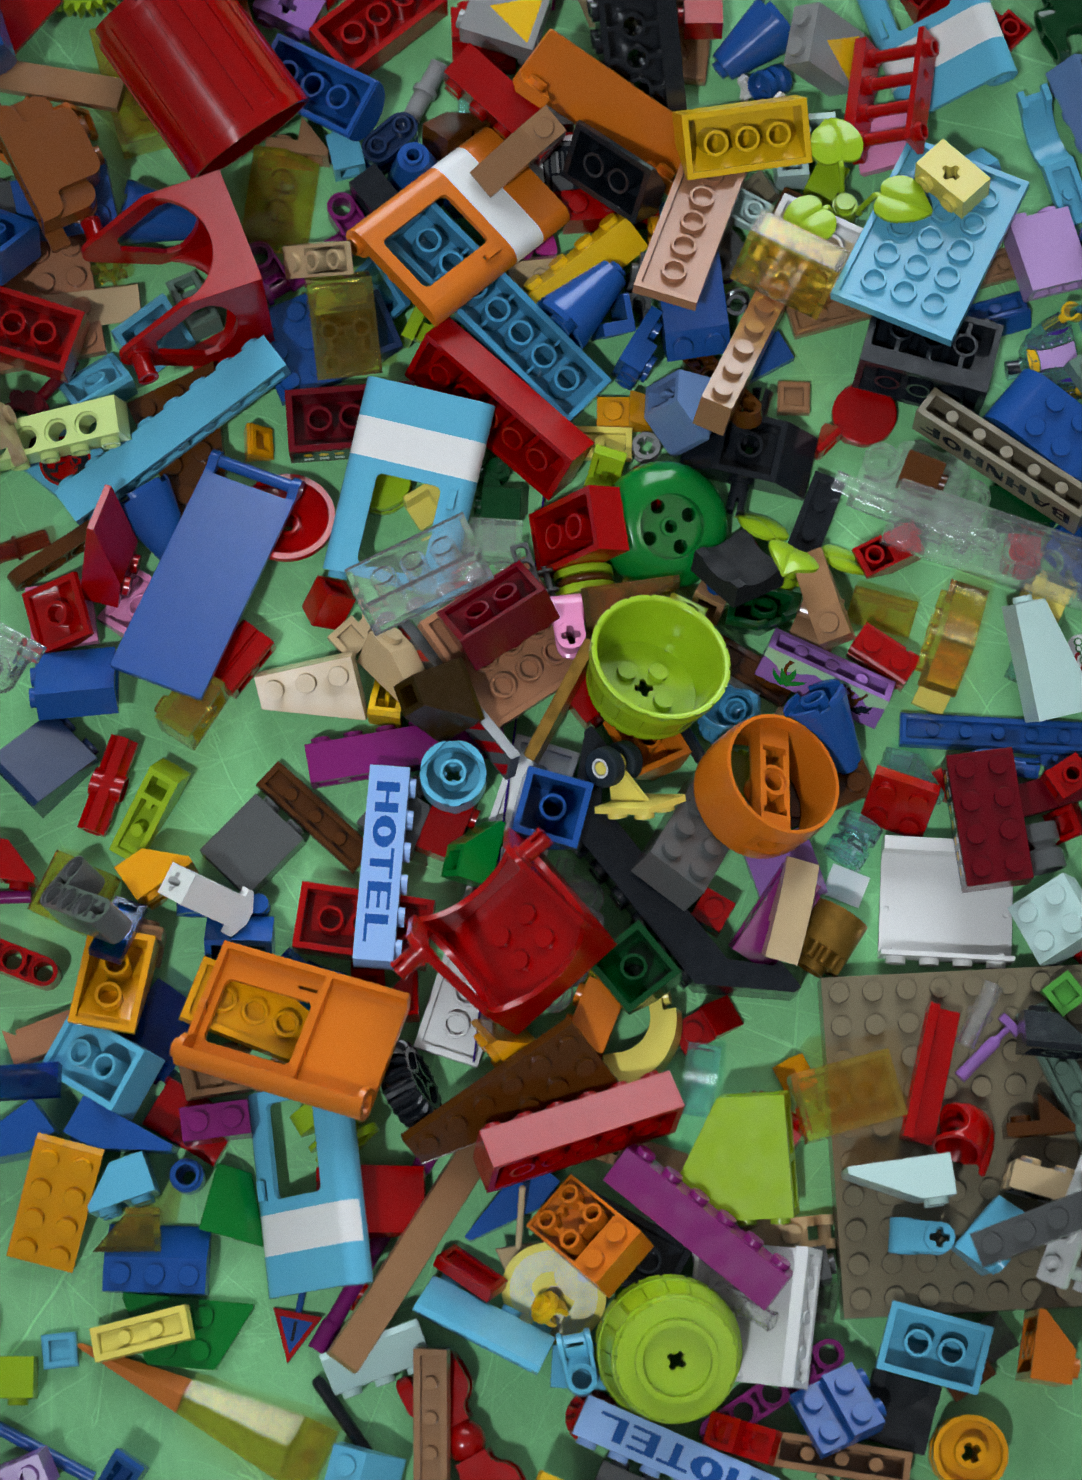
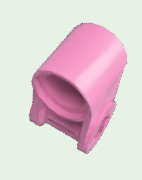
(569, 624)

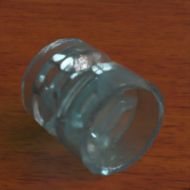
(852, 841)

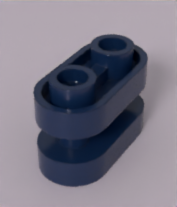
(385, 141)

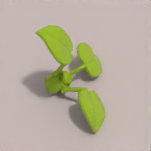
(839, 142)
(789, 559)

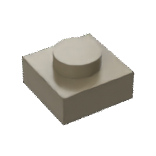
(761, 186)

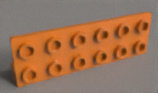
(589, 91)

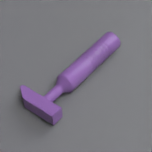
(986, 1049)

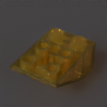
(343, 325)

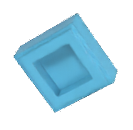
(60, 1350)

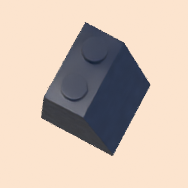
(47, 763)

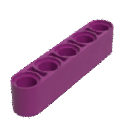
(754, 1397)

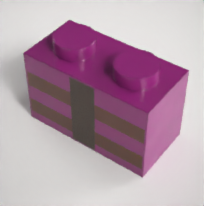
(215, 1122)

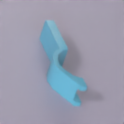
(1049, 153)

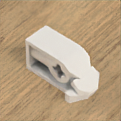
(208, 898)

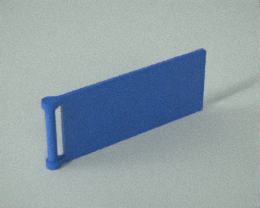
(205, 578)

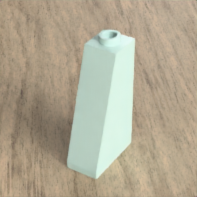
(1042, 661)

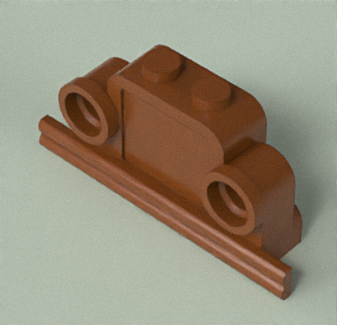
(51, 164)

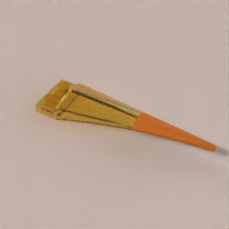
(265, 1435)

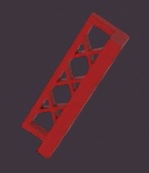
(929, 1075)

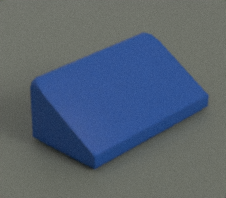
(1004, 310)

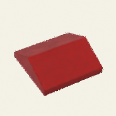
(58, 613)

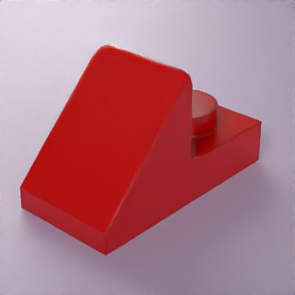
(709, 1023)

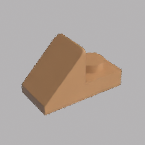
(307, 145)

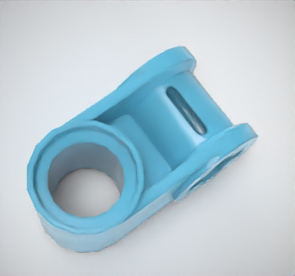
(912, 1237)
(577, 1359)

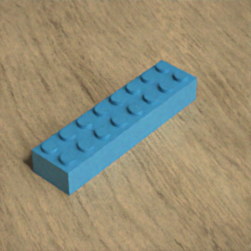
(502, 316)

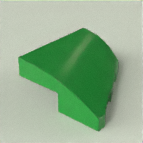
(232, 1206)

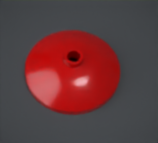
(309, 520)

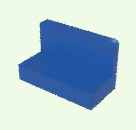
(622, 319)

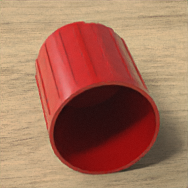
(201, 77)

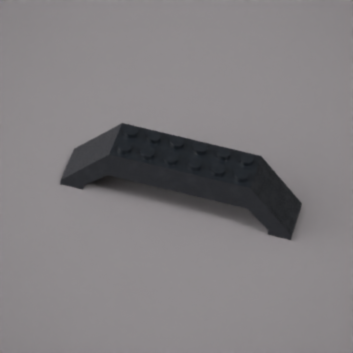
(702, 963)

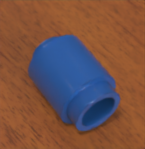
(177, 1174)

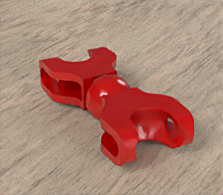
(466, 1435)

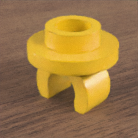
(545, 1307)

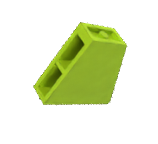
(747, 1158)

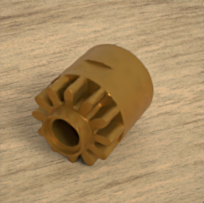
(830, 939)

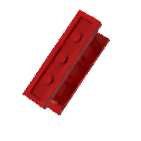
(864, 85)

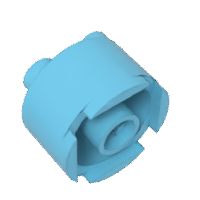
(453, 757)

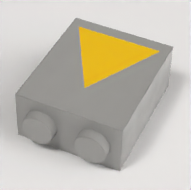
(504, 25)
(821, 48)

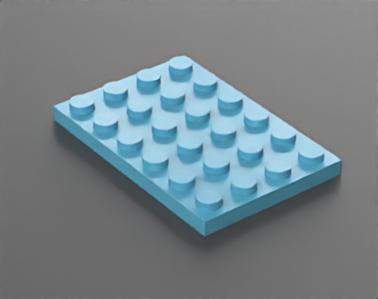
(930, 268)

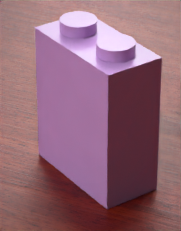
(1044, 253)

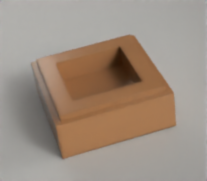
(793, 398)

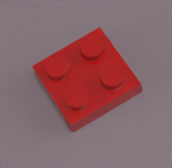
(900, 802)

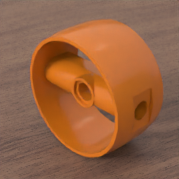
(776, 751)

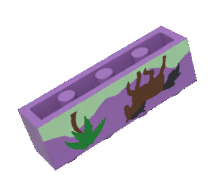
(799, 664)

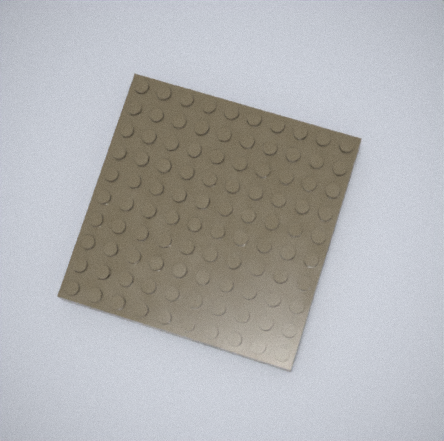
(889, 1012)

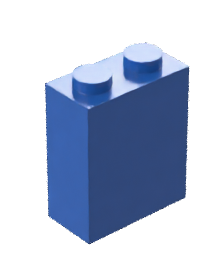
(75, 684)

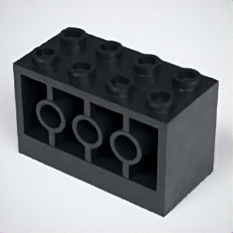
(652, 34)
(911, 365)

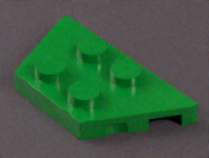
(214, 1326)

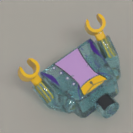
(1049, 349)

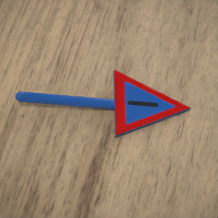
(295, 1327)

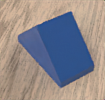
(123, 1467)

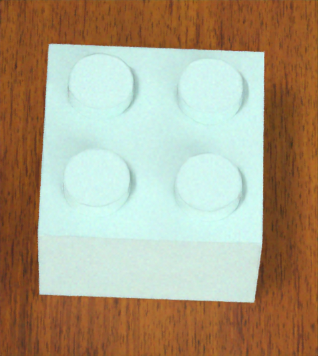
(1051, 920)

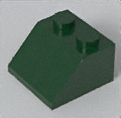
(637, 969)

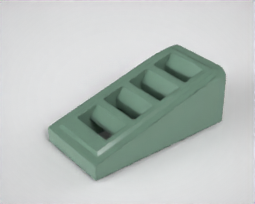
(202, 323)

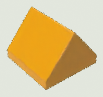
(258, 443)
(790, 1066)

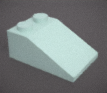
(912, 1179)

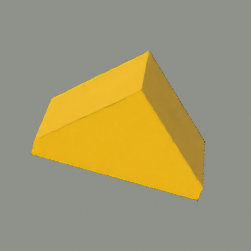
(383, 708)

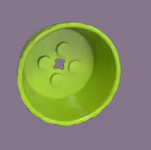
(668, 650)
(663, 1318)

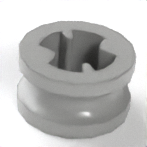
(643, 437)

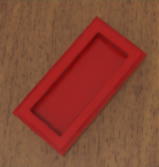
(470, 1273)

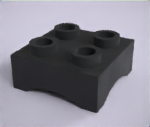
(737, 569)
(909, 1410)

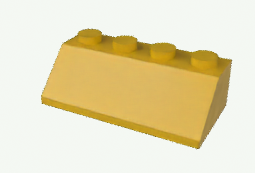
(743, 136)

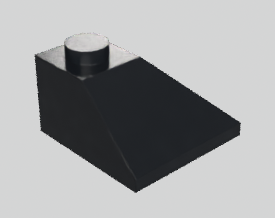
(1047, 1035)

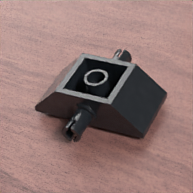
(778, 460)

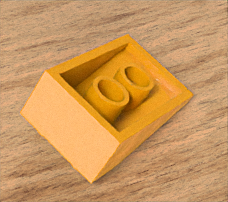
(111, 993)

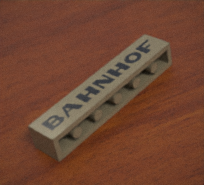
(1001, 459)

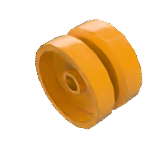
(978, 1433)

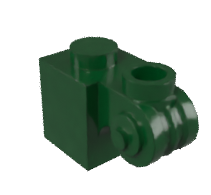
(496, 500)

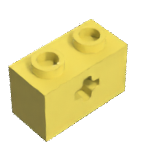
(952, 179)

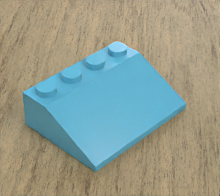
(485, 1324)

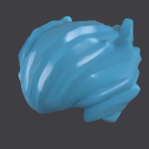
(732, 708)

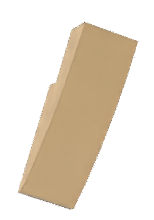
(791, 911)

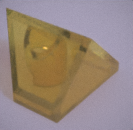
(135, 1232)

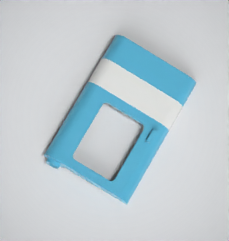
(969, 47)
(414, 438)
(319, 1235)

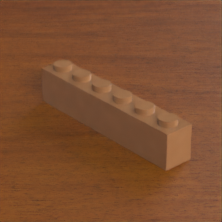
(738, 363)

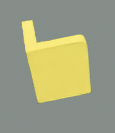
(422, 505)

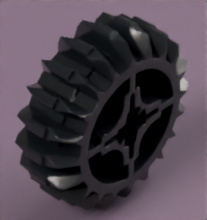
(410, 1085)

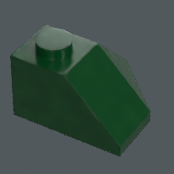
(764, 612)

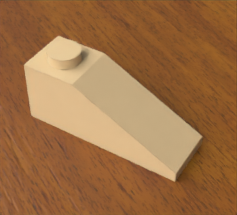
(390, 658)

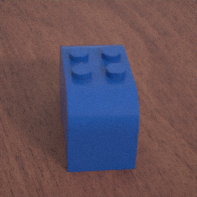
(1042, 419)

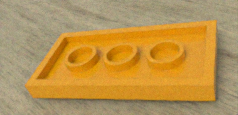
(250, 1015)
(55, 1202)

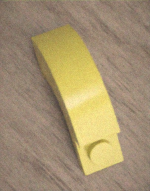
(656, 1047)

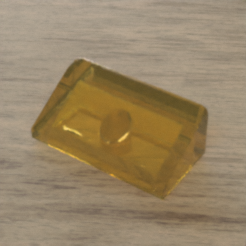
(882, 611)

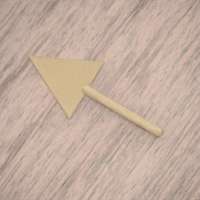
(507, 1253)

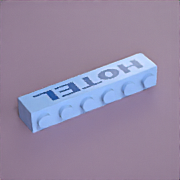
(382, 867)
(655, 1446)

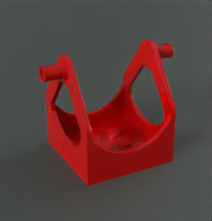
(214, 247)
(512, 938)

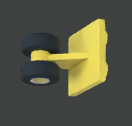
(616, 768)

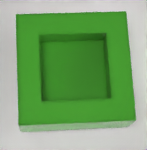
(1063, 993)

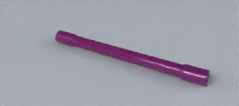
(332, 1323)

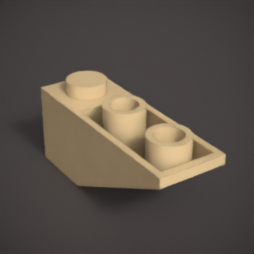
(318, 259)

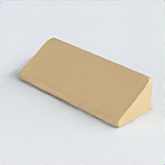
(107, 304)

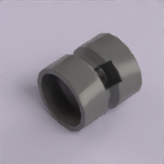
(1043, 849)

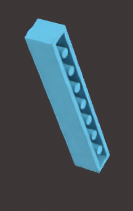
(176, 428)

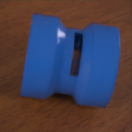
(768, 82)

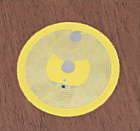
(542, 1270)

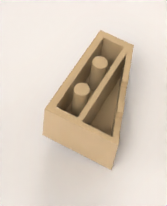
(315, 687)

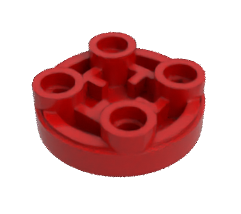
(863, 416)

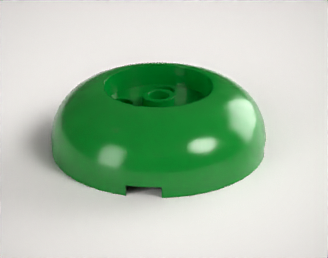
(677, 488)

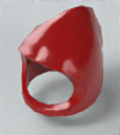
(972, 1141)

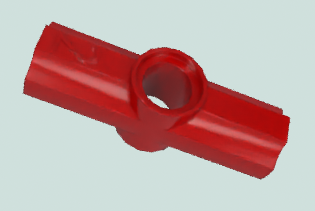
(108, 785)

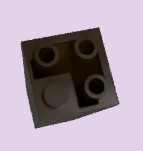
(440, 700)

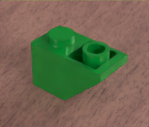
(474, 854)

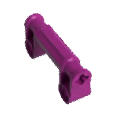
(273, 271)

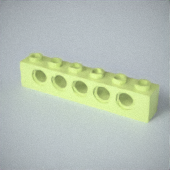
(46, 426)

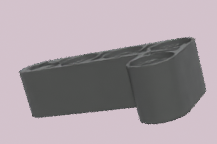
(76, 903)

